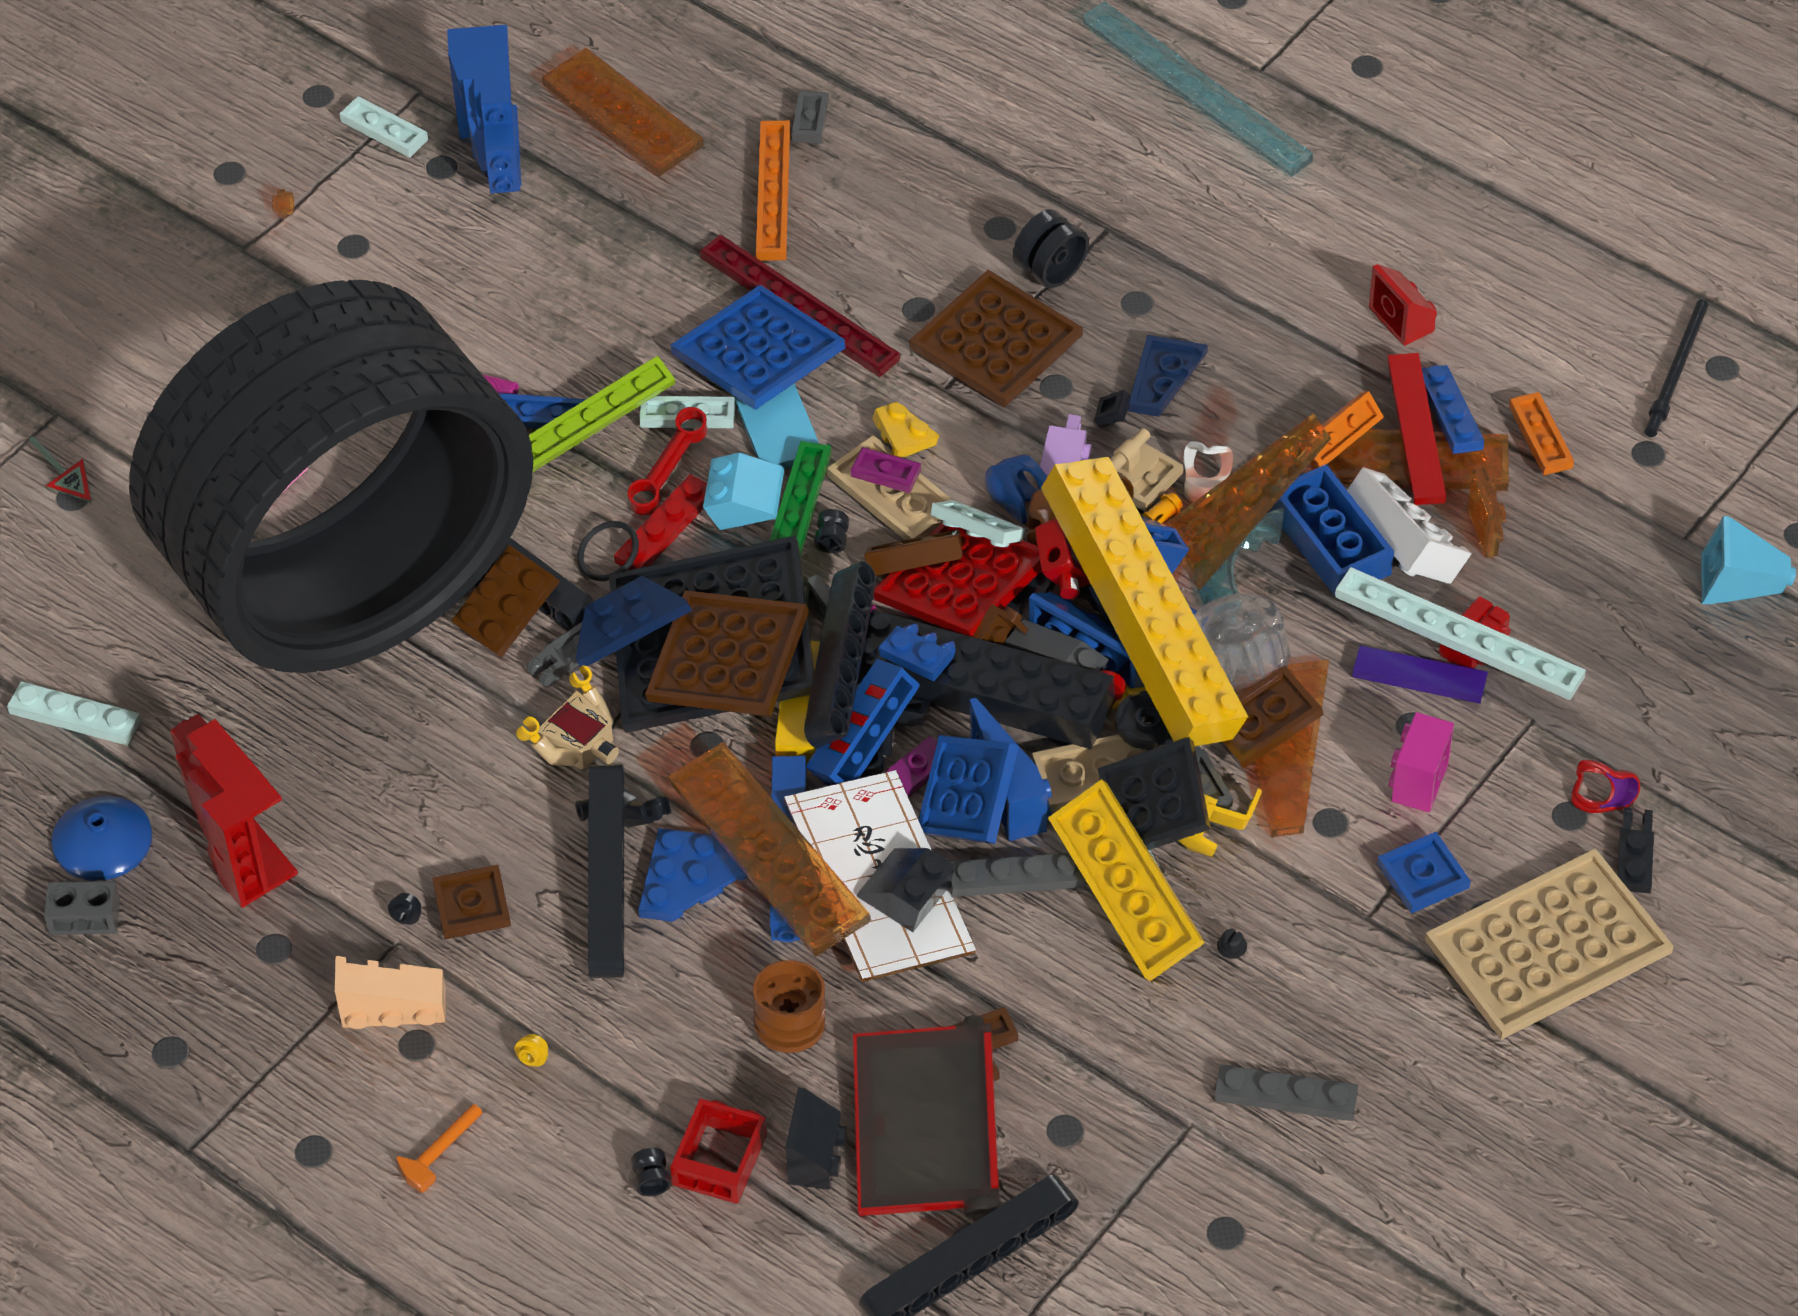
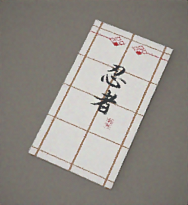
(854, 832)

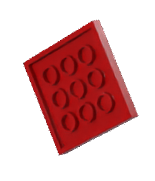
(962, 590)

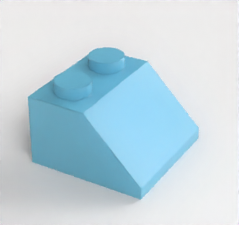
(742, 490)

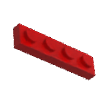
(665, 523)

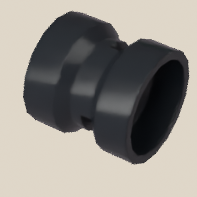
(831, 531)
(651, 1173)

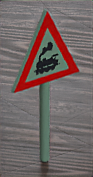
(71, 481)

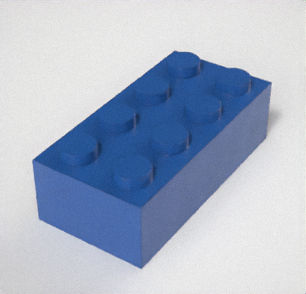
(1332, 529)

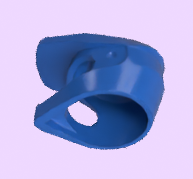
(1009, 485)

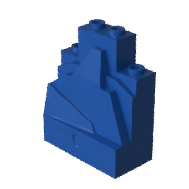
(484, 102)

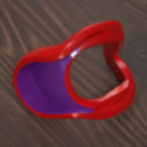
(1623, 793)

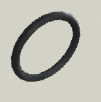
(580, 555)

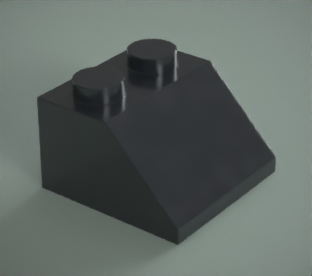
(908, 885)
(814, 1142)

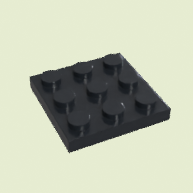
(1160, 792)

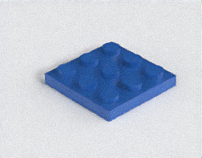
(967, 788)

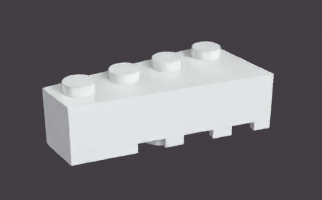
(1415, 541)

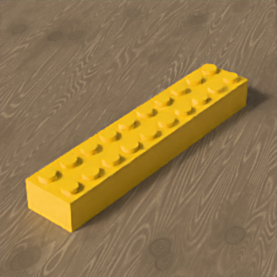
(1143, 602)

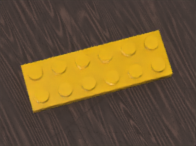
(1126, 880)

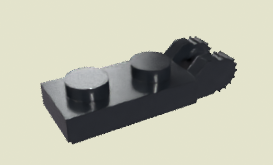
(1636, 853)

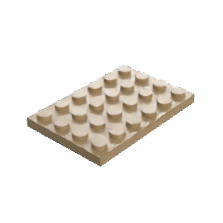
(1548, 943)

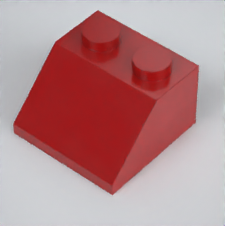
(1400, 305)

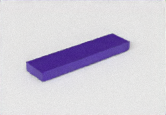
(1420, 674)

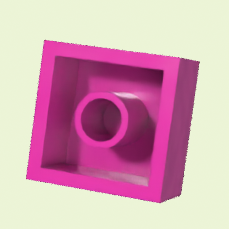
(1421, 761)

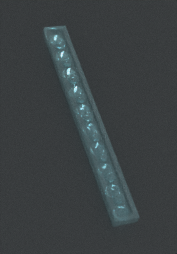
(1198, 89)

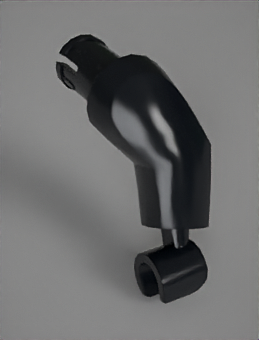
(636, 810)

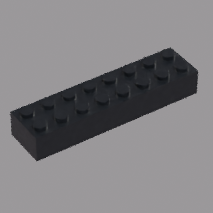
(1010, 683)

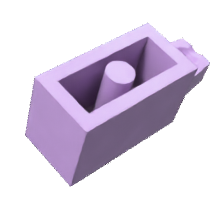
(1065, 444)

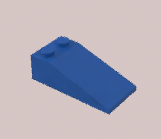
(1028, 794)

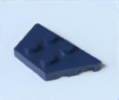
(626, 617)

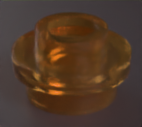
(283, 203)

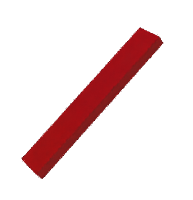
(1416, 429)

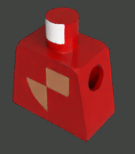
(1059, 559)

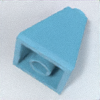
(1742, 565)

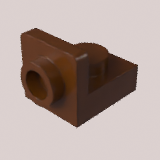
(998, 623)

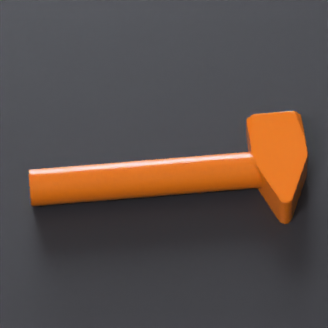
(416, 1171)

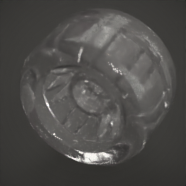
(1245, 637)

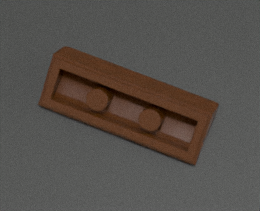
(915, 552)

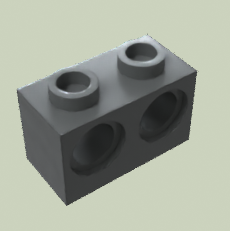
(82, 912)

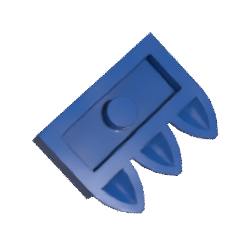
(916, 652)

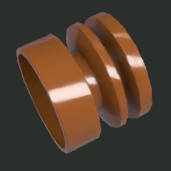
(789, 1006)

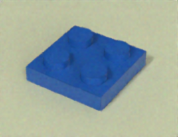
(1423, 872)

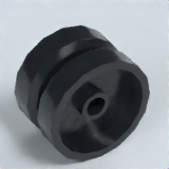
(1050, 248)

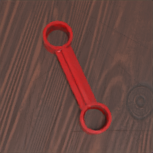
(667, 461)

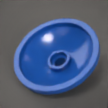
(106, 849)

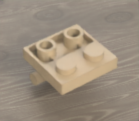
(1146, 469)

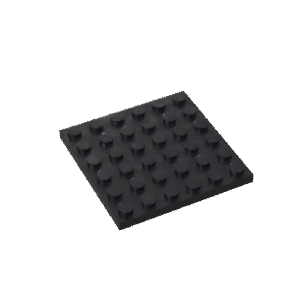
(754, 571)

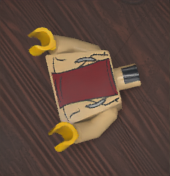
(576, 730)

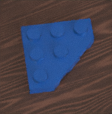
(685, 872)

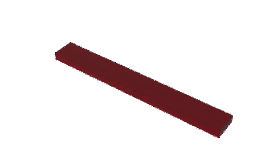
(752, 272)

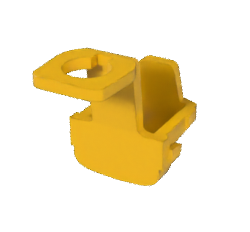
(1221, 816)

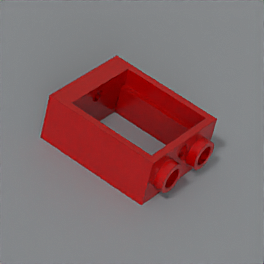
(707, 1178)

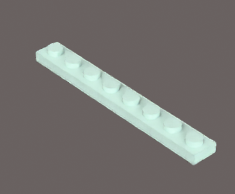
(1460, 633)

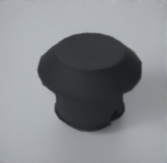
(1231, 944)

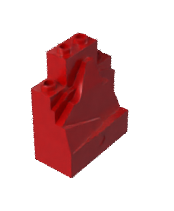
(226, 796)

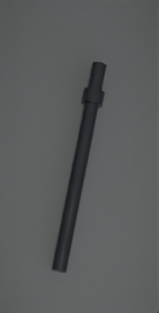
(1660, 407)

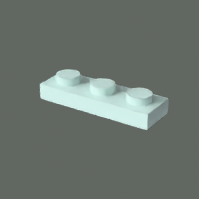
(383, 126)
(662, 411)
(977, 523)

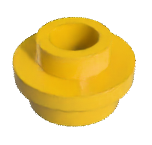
(532, 1050)

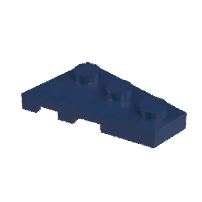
(1162, 372)

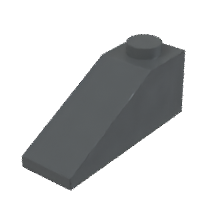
(1056, 646)

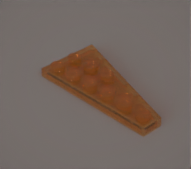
(1230, 510)
(1288, 768)

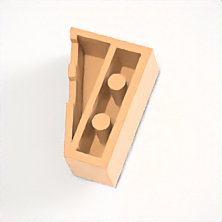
(388, 996)

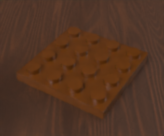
(996, 338)
(728, 653)

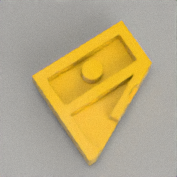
(903, 430)

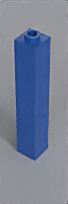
(788, 778)

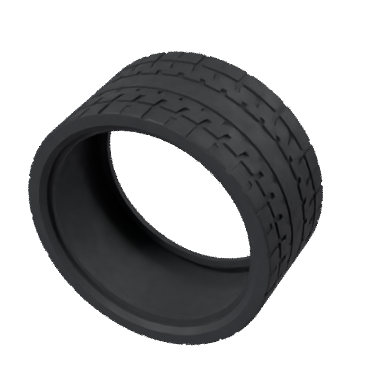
(272, 402)

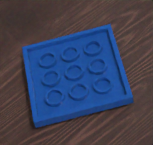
(757, 347)

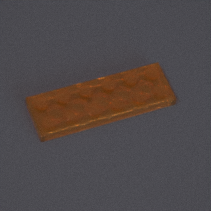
(622, 111)
(1384, 453)

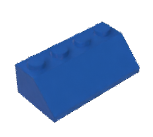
(1065, 617)

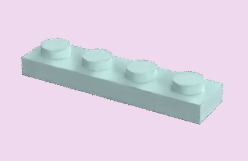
(74, 713)

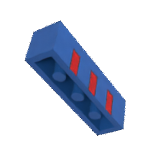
(875, 711)

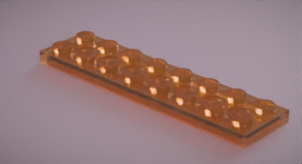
(769, 849)

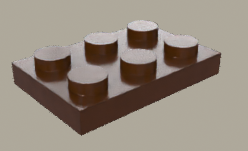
(505, 601)
(1275, 712)

